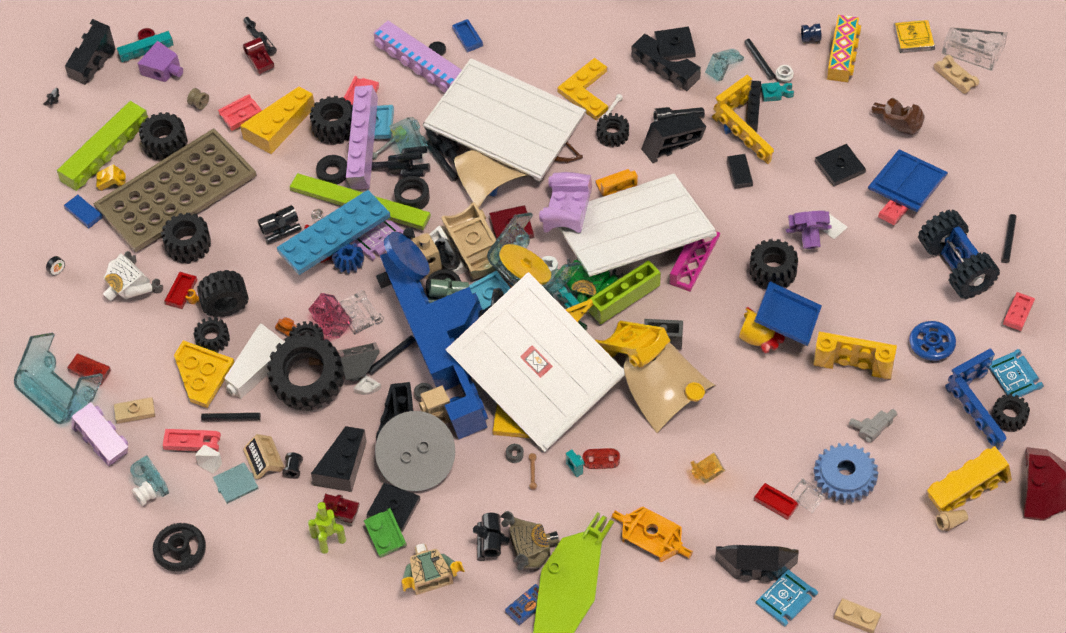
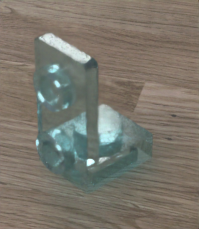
(720, 61)

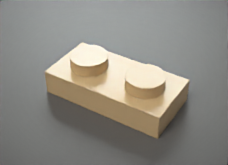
(857, 616)

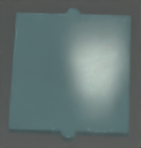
(235, 483)

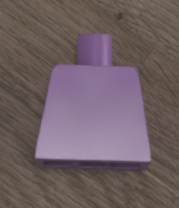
(160, 63)

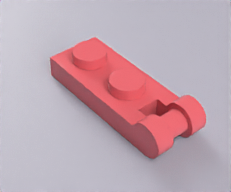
(190, 439)

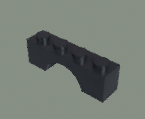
(681, 73)

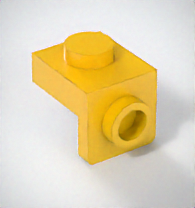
(110, 176)

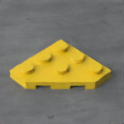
(201, 371)

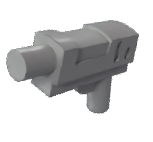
(872, 428)

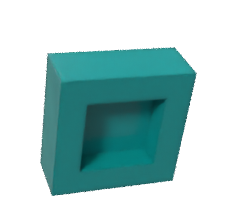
(574, 462)

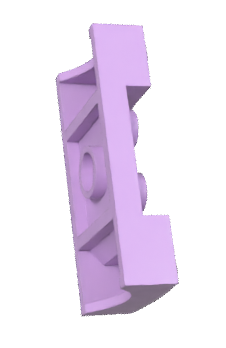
(567, 202)

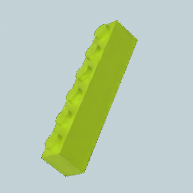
(102, 146)

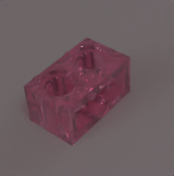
(330, 315)

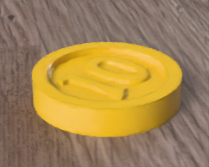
(694, 391)

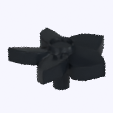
(53, 96)

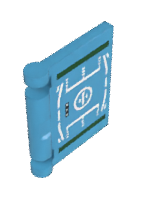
(1015, 374)
(786, 597)

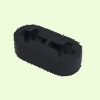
(450, 251)

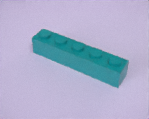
(142, 46)

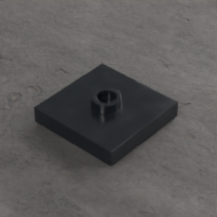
(675, 43)
(840, 165)
(400, 501)

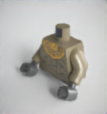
(529, 541)

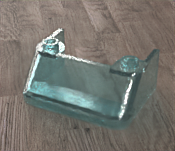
(516, 235)
(45, 389)

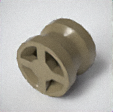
(198, 99)

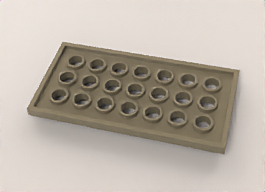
(188, 190)

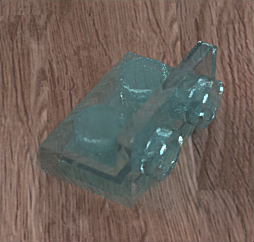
(407, 133)

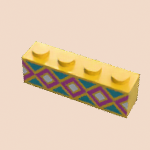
(843, 48)

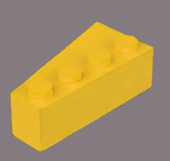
(970, 480)

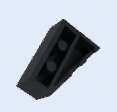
(91, 54)
(397, 402)

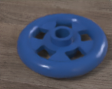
(931, 354)

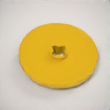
(521, 261)

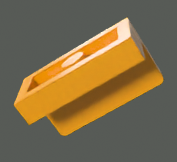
(617, 182)

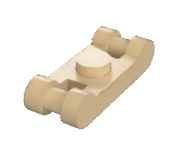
(956, 74)

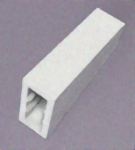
(252, 362)

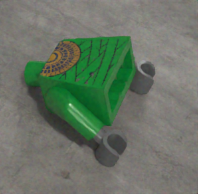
(586, 286)

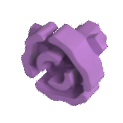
(809, 224)

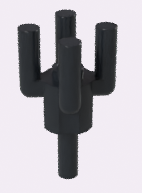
(445, 145)
(403, 162)

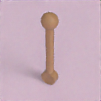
(532, 457)

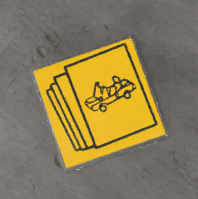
(914, 36)

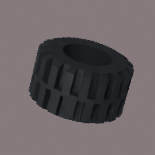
(330, 109)
(159, 126)
(184, 226)
(773, 252)
(222, 293)

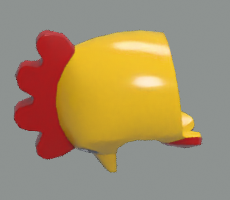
(759, 335)

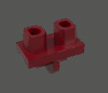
(342, 508)

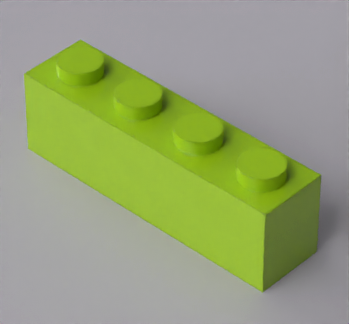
(625, 292)

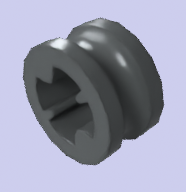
(509, 453)

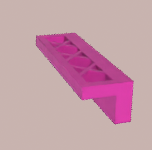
(686, 258)

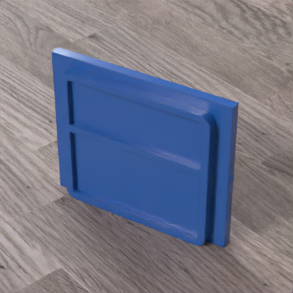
(907, 180)
(788, 313)

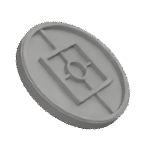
(415, 451)

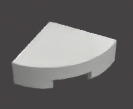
(367, 386)

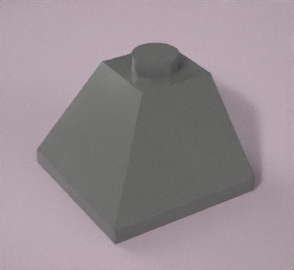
(358, 360)

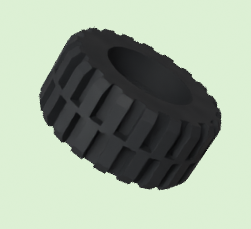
(295, 350)

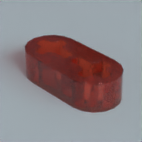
(601, 458)

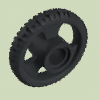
(180, 554)

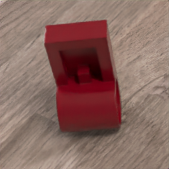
(258, 56)

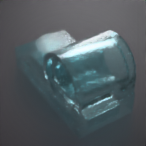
(150, 475)

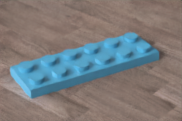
(333, 232)

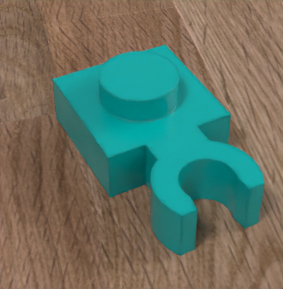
(774, 91)
(568, 299)

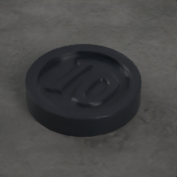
(438, 47)

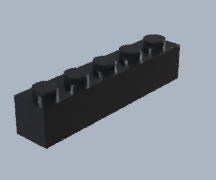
(753, 105)

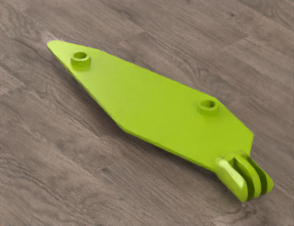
(570, 579)

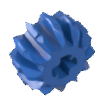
(348, 258)

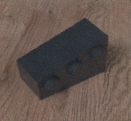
(671, 134)
(341, 461)

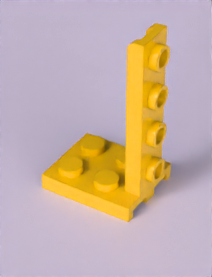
(727, 103)

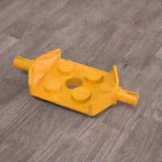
(661, 544)

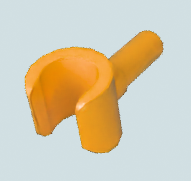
(194, 298)

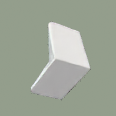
(208, 459)

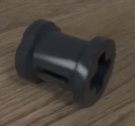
(292, 465)

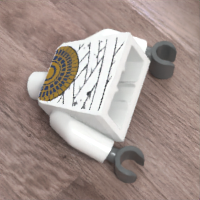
(127, 279)

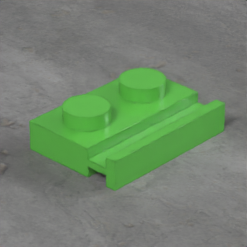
(385, 532)

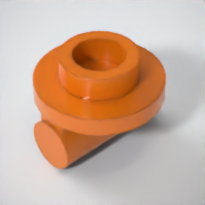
(285, 325)

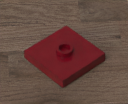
(501, 219)

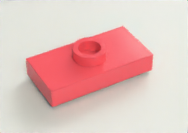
(892, 212)
(1019, 311)

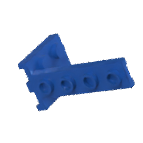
(959, 381)

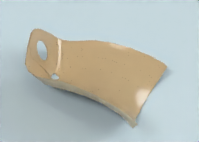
(482, 174)
(662, 385)

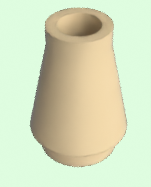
(949, 519)

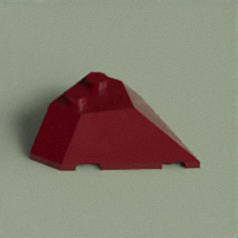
(1044, 484)

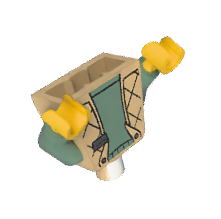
(429, 570)

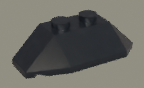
(756, 561)

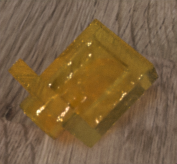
(707, 468)

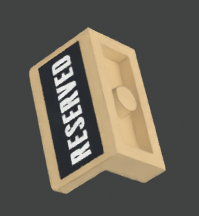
(262, 455)

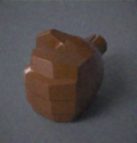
(905, 120)

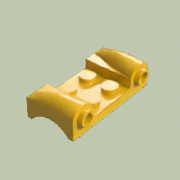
(637, 340)
(855, 352)

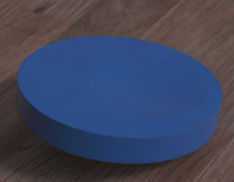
(406, 255)

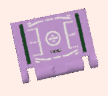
(374, 239)

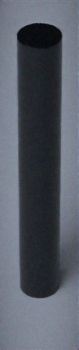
(759, 59)
(438, 156)
(1009, 238)
(392, 354)
(230, 416)

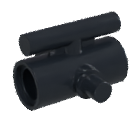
(279, 224)
(489, 536)

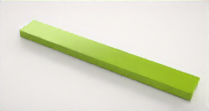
(341, 195)

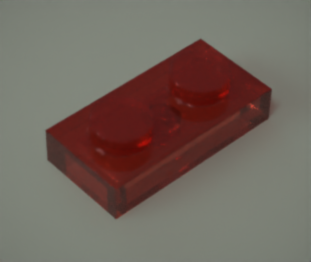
(85, 366)

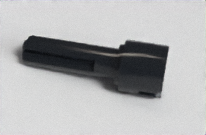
(666, 112)

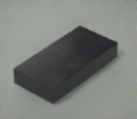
(740, 171)

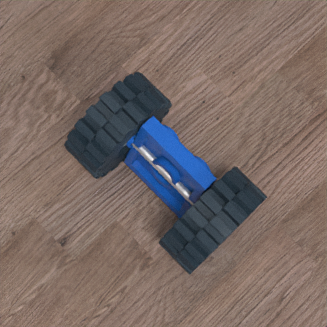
(970, 269)

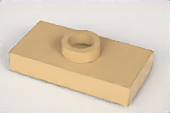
(134, 410)

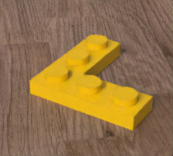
(575, 89)

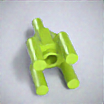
(324, 526)

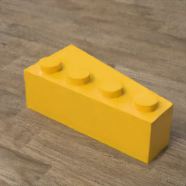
(278, 120)

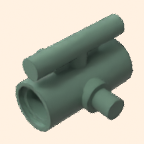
(443, 288)

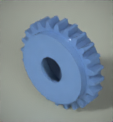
(842, 486)

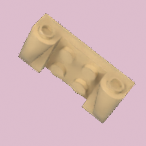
(472, 239)

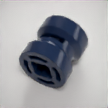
(812, 32)

